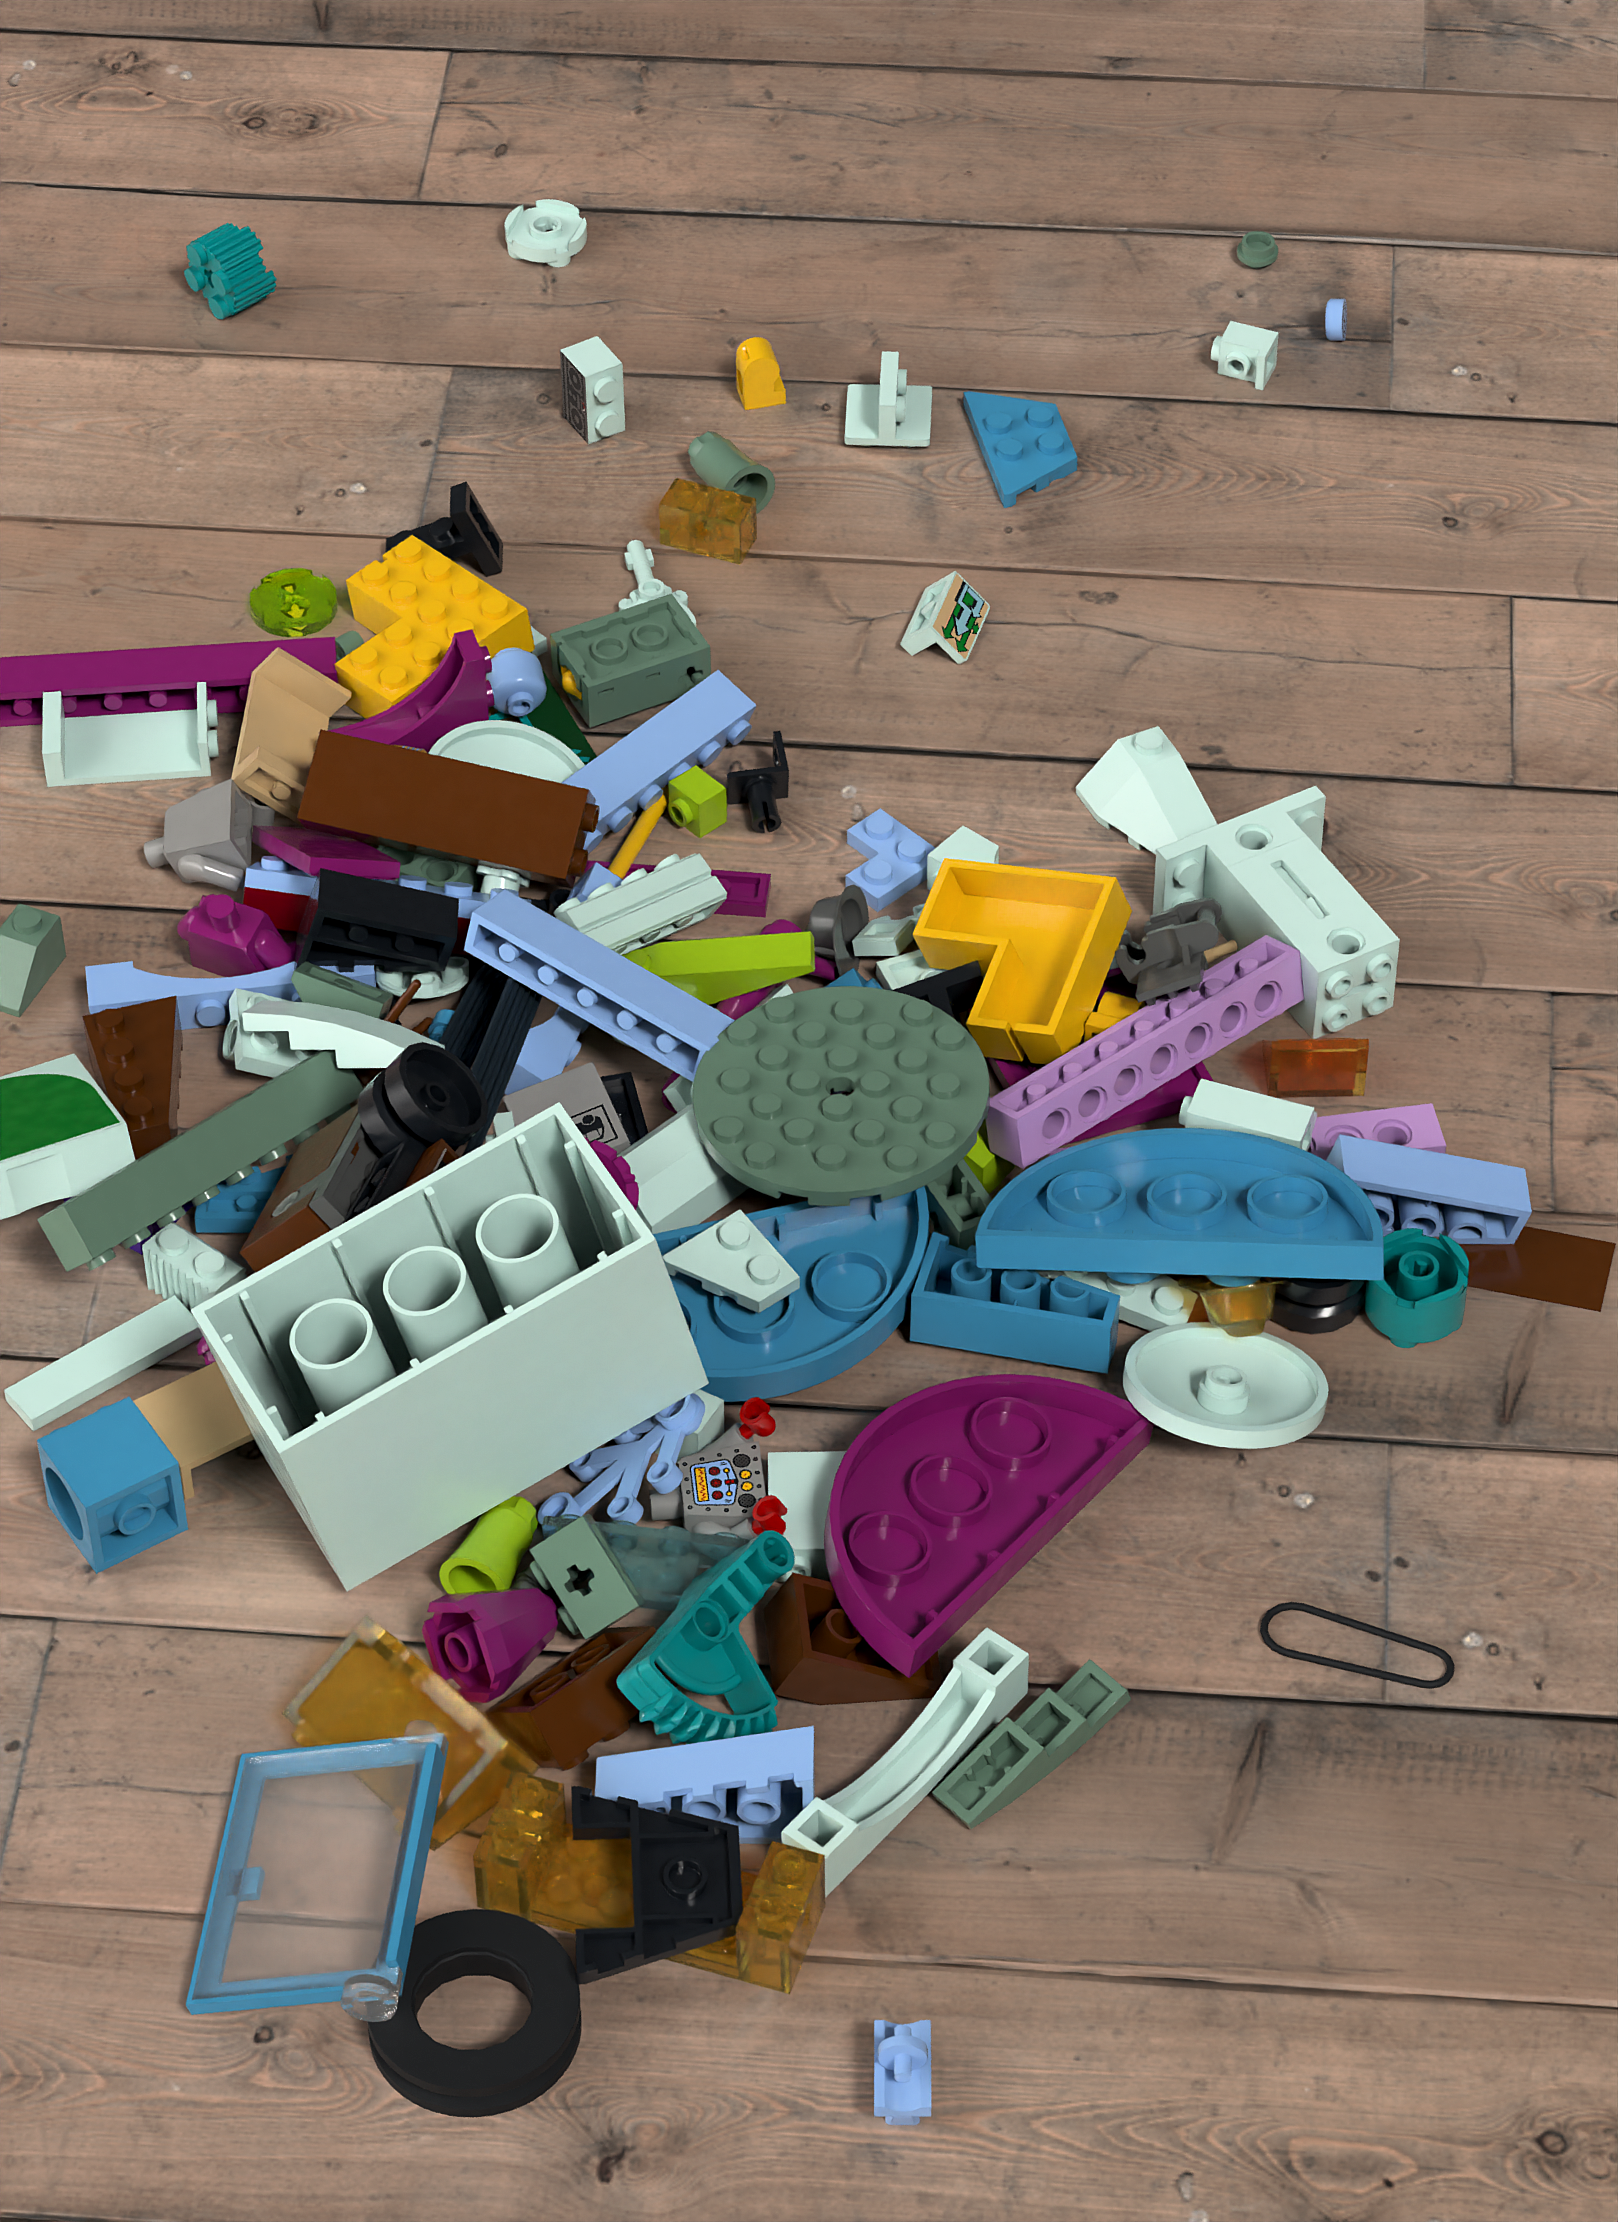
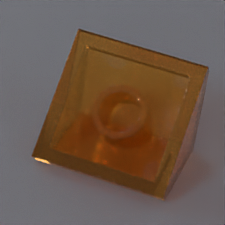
(1315, 1067)

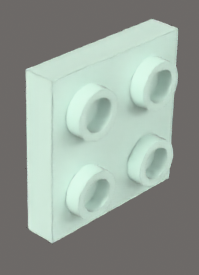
(258, 1051)

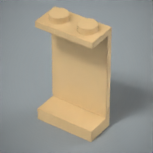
(281, 730)
(196, 1420)

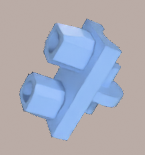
(902, 2071)

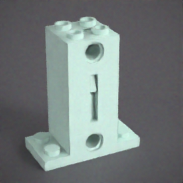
(1280, 885)

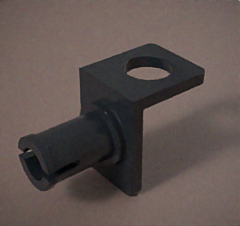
(762, 788)

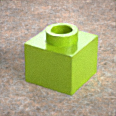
(697, 802)

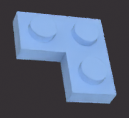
(894, 855)

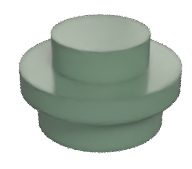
(1257, 249)

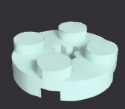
(528, 236)

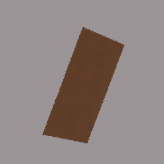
(1544, 1267)

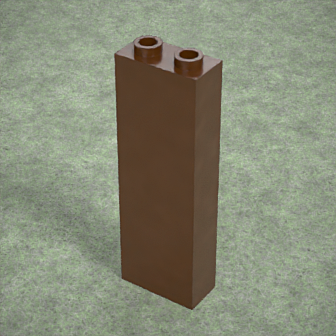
(448, 809)

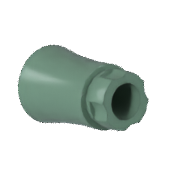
(729, 469)

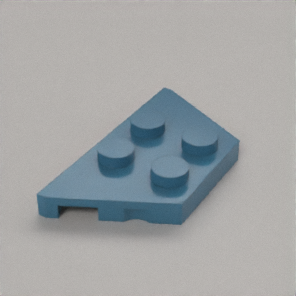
(1020, 442)

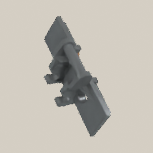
(1171, 951)

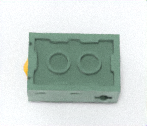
(629, 660)

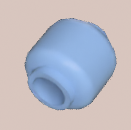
(516, 681)

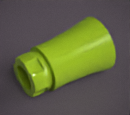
(492, 1549)

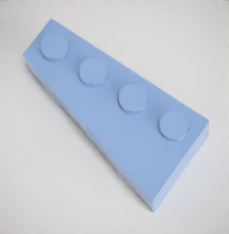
(1437, 1191)
(735, 1780)

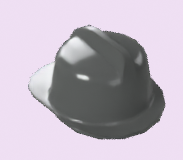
(835, 925)

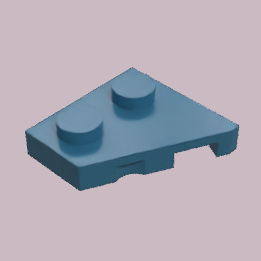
(239, 1204)

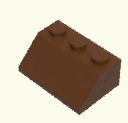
(574, 1700)

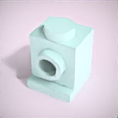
(1246, 353)

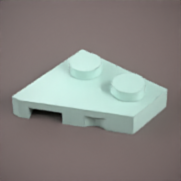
(735, 1263)

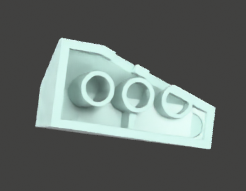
(1145, 792)

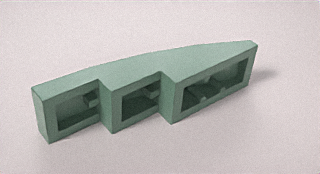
(1031, 1747)

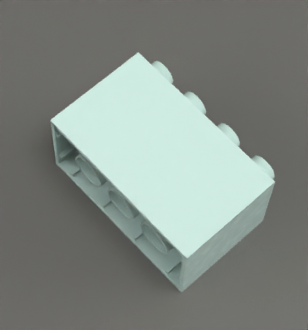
(453, 1344)

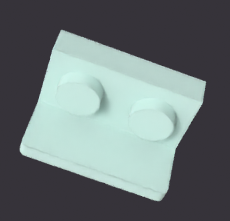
(889, 411)

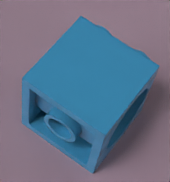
(112, 1484)

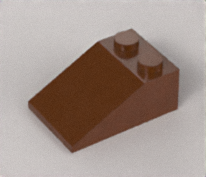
(825, 1659)

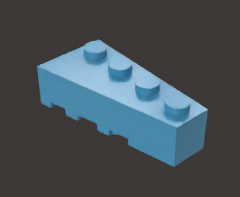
(1011, 1311)

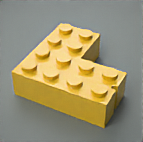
(415, 609)
(1039, 942)

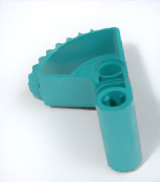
(707, 1653)

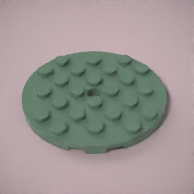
(777, 1128)

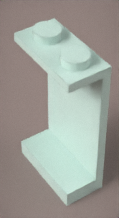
(128, 744)

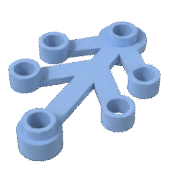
(629, 1462)

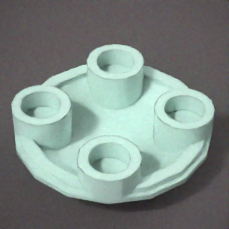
(432, 982)

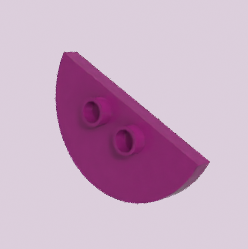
(960, 1495)

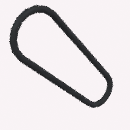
(1353, 1667)

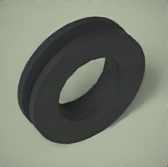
(506, 2073)

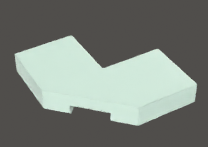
(886, 936)

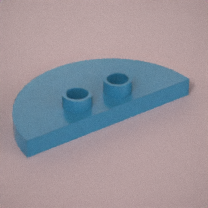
(1184, 1206)
(852, 1295)

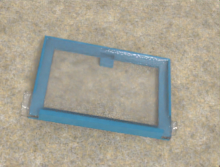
(321, 1876)

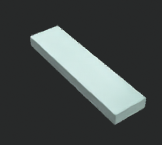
(103, 1363)

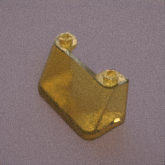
(380, 1686)

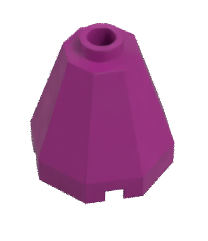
(488, 1637)

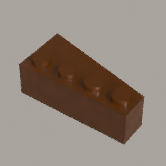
(139, 1067)

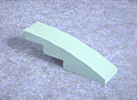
(355, 1037)

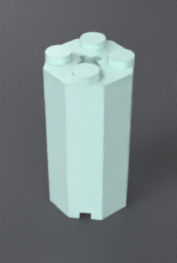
(678, 1176)

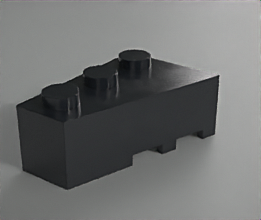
(375, 924)

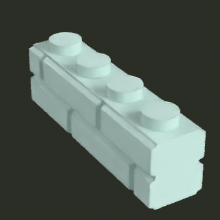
(647, 904)

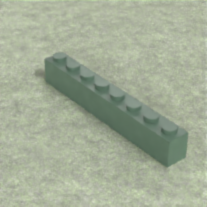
(197, 1160)

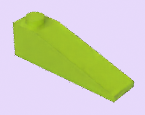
(728, 965)

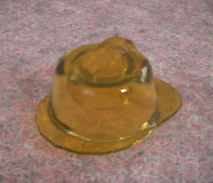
(1236, 1310)

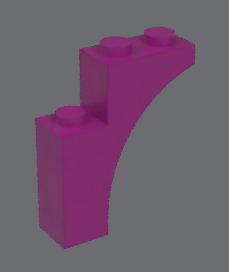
(446, 700)

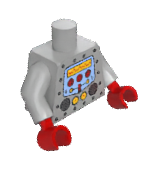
(726, 1483)

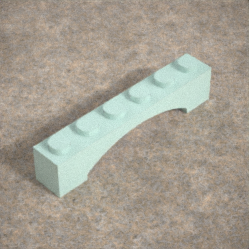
(972, 1700)

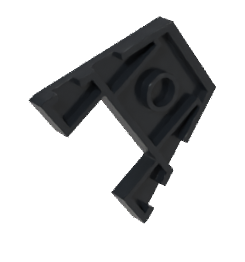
(681, 1883)

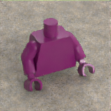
(233, 938)

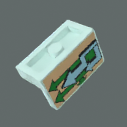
(949, 615)

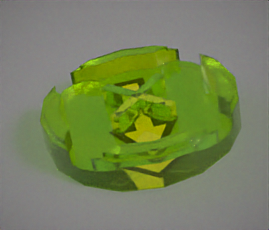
(293, 603)

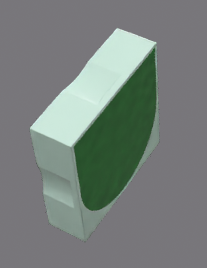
(56, 1135)

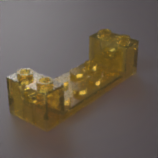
(541, 1874)

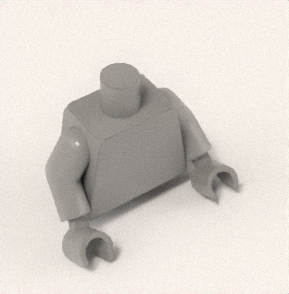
(210, 836)

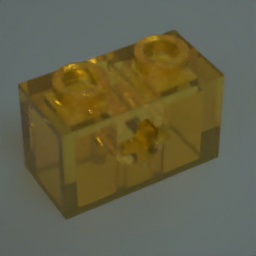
(708, 521)

